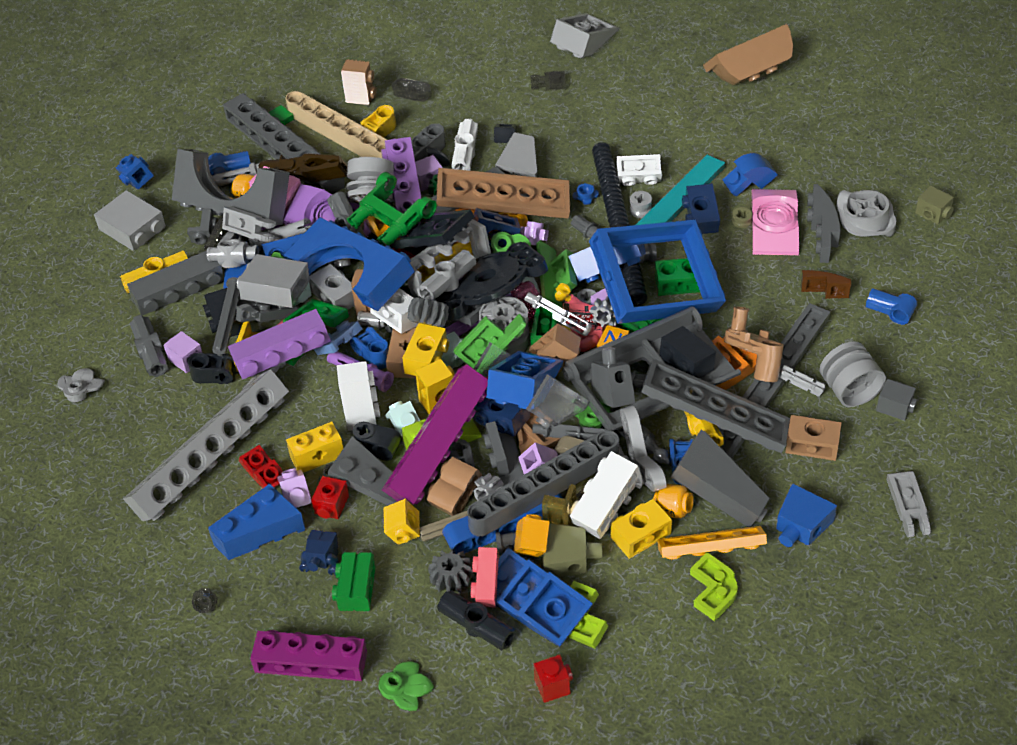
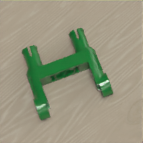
(398, 222)

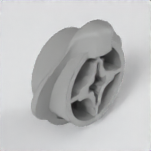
(866, 213)

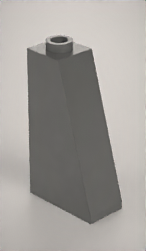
(720, 481)

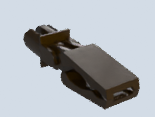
(310, 166)

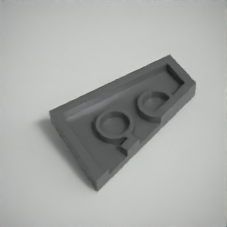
(362, 471)

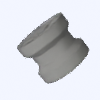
(640, 204)

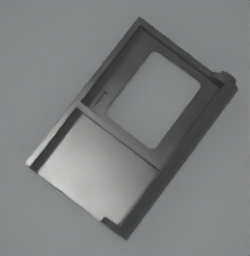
(643, 345)

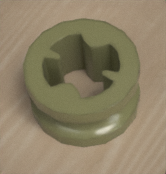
(742, 222)

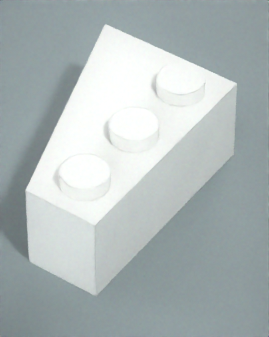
(357, 393)
(606, 494)

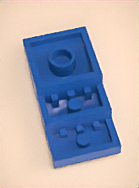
(538, 598)

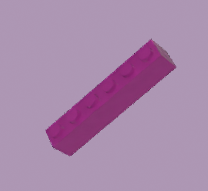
(436, 436)

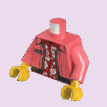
(581, 310)

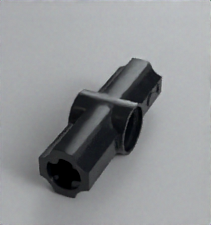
(487, 628)

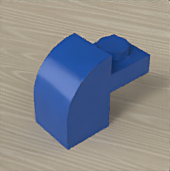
(749, 169)

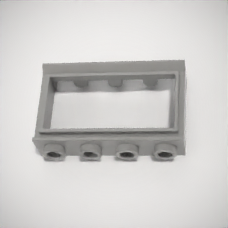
(479, 245)

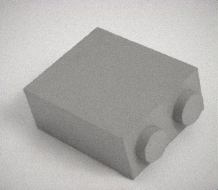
(129, 220)
(273, 280)

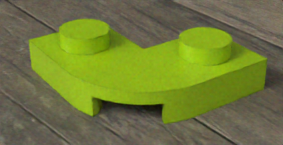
(720, 584)
(590, 628)

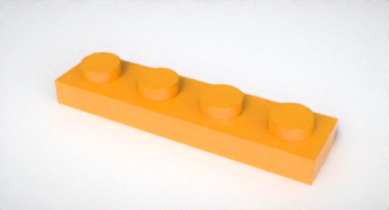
(702, 543)

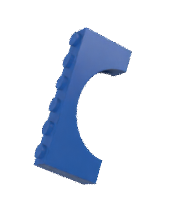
(383, 267)

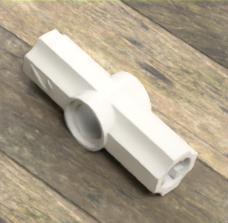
(465, 145)

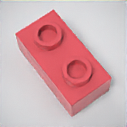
(486, 566)

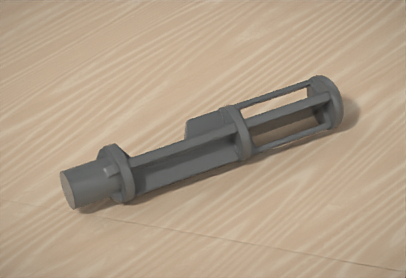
(566, 430)

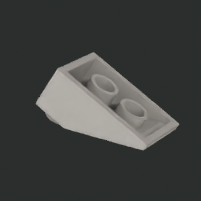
(581, 34)

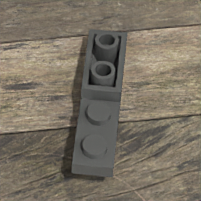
(823, 220)

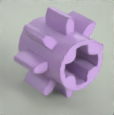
(534, 232)

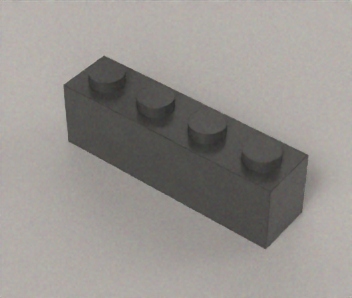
(174, 282)

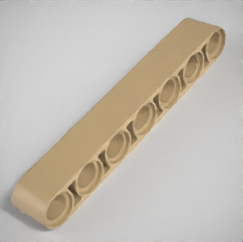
(334, 125)

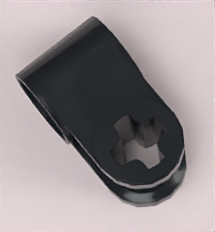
(210, 368)
(379, 440)

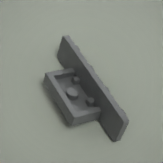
(503, 454)

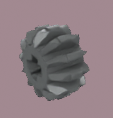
(428, 312)
(450, 571)

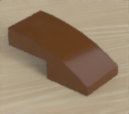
(819, 281)

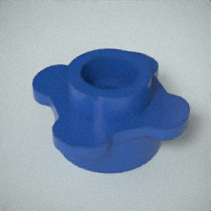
(585, 193)

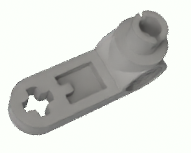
(232, 251)

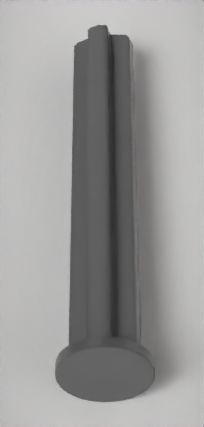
(227, 317)

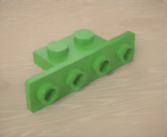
(559, 271)
(486, 331)

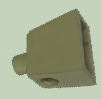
(568, 550)

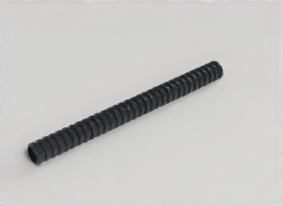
(617, 215)

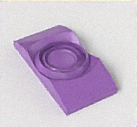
(311, 204)

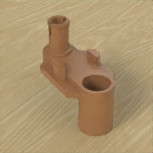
(768, 351)

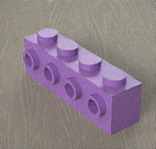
(407, 186)
(279, 344)

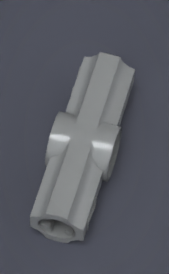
(446, 275)

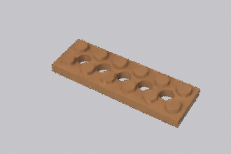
(513, 185)

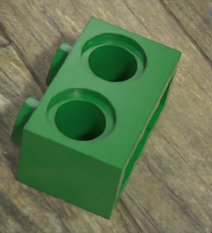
(675, 277)

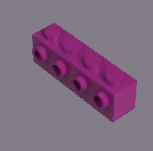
(309, 655)

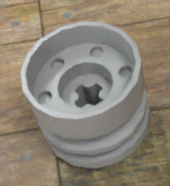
(365, 174)
(502, 313)
(852, 374)

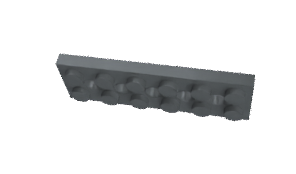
(716, 406)

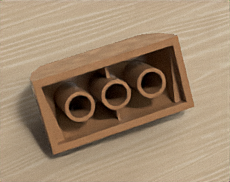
(753, 57)

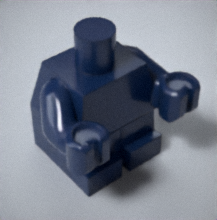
(320, 552)

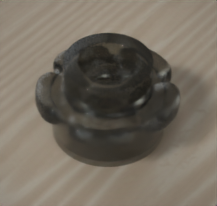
(198, 602)

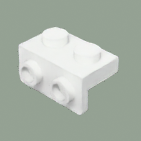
(639, 169)

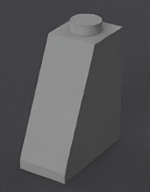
(519, 156)

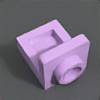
(294, 487)

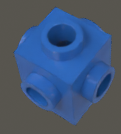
(134, 171)

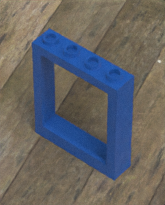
(697, 254)

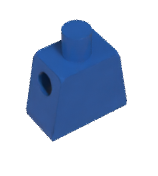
(803, 516)

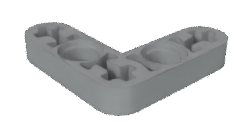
(650, 471)

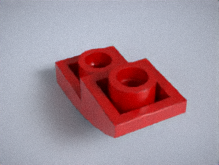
(261, 467)

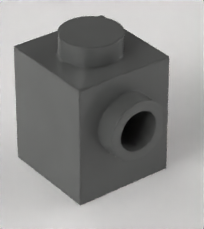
(896, 399)

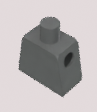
(612, 380)

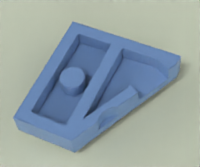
(344, 333)

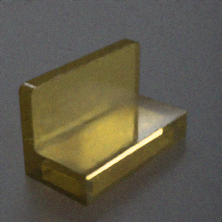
(557, 509)

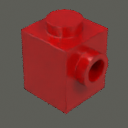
(330, 497)
(552, 678)

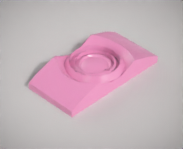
(775, 222)

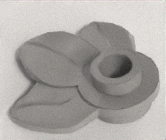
(79, 384)

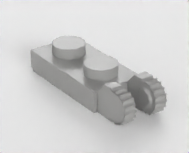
(247, 224)
(908, 501)

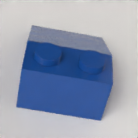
(519, 377)

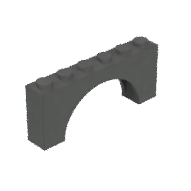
(195, 187)

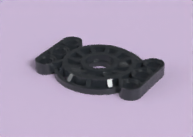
(506, 273)

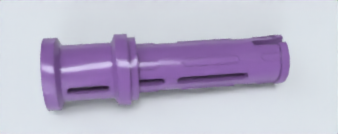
(379, 376)

